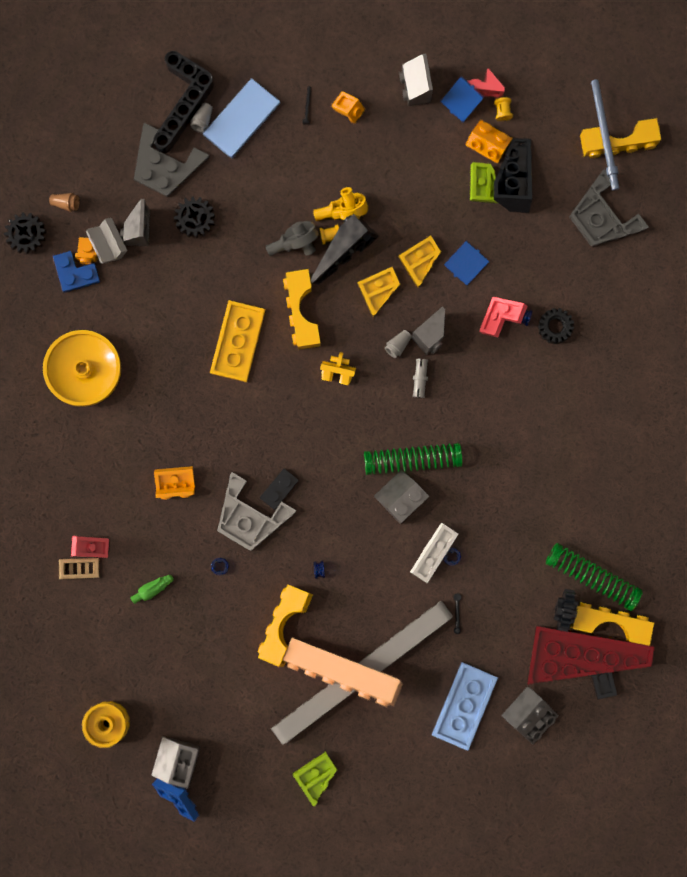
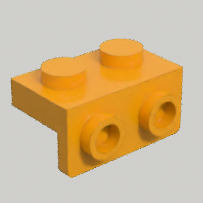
(488, 141)
(174, 482)

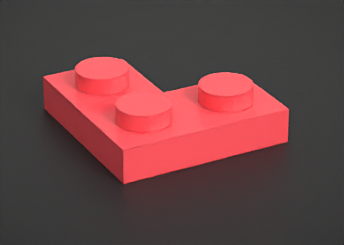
(498, 312)

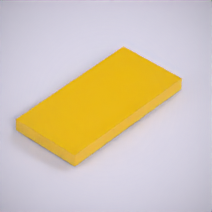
(237, 341)

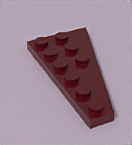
(574, 655)

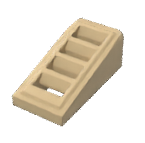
(62, 562)

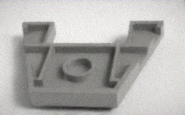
(243, 522)

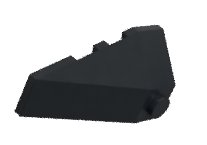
(514, 177)
(350, 237)

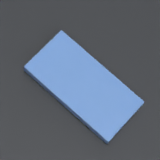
(241, 118)
(464, 706)

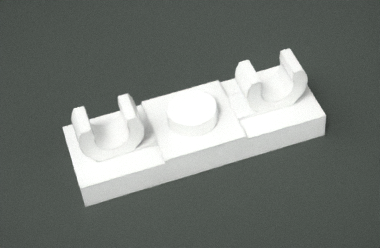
(434, 552)

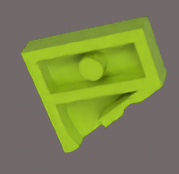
(482, 183)
(315, 777)

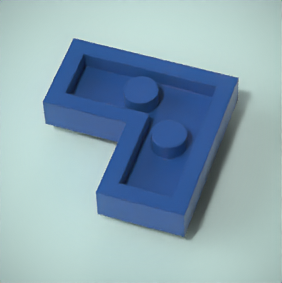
(72, 277)
(178, 797)

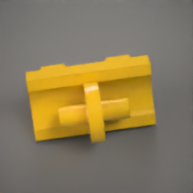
(329, 368)

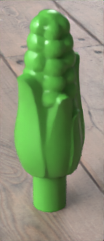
(152, 588)

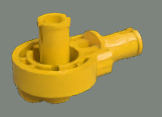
(343, 206)

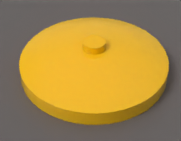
(82, 368)

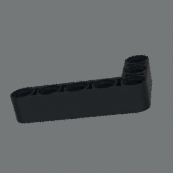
(185, 102)

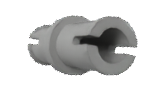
(420, 378)

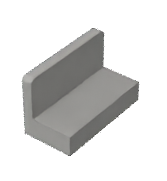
(106, 241)

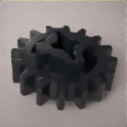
(201, 214)
(17, 241)
(566, 610)

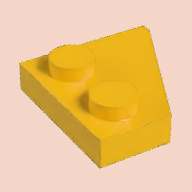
(420, 258)
(378, 288)

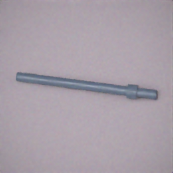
(612, 170)

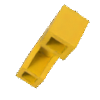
(645, 135)
(306, 333)
(292, 602)
(635, 630)

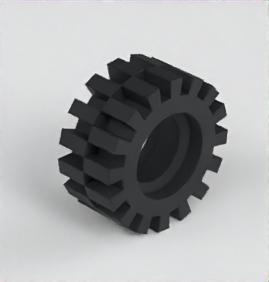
(561, 316)

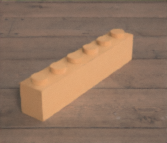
(343, 672)

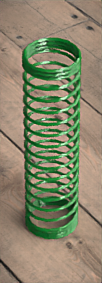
(456, 461)
(636, 593)

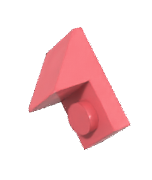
(490, 87)
(90, 547)

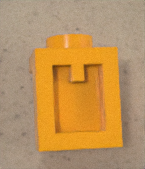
(348, 106)
(86, 252)

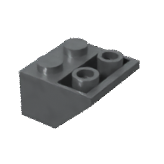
(530, 715)
(176, 762)

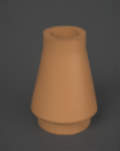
(65, 201)

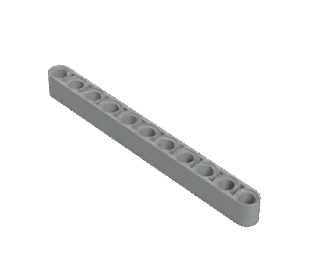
(378, 660)

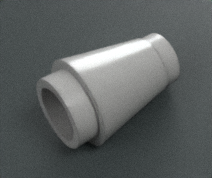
(201, 118)
(398, 344)

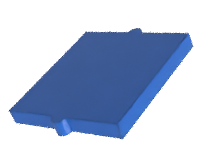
(462, 99)
(466, 263)

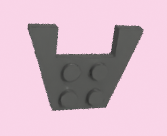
(161, 171)
(598, 221)

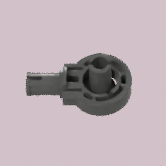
(297, 236)

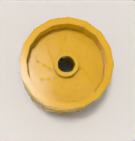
(97, 732)

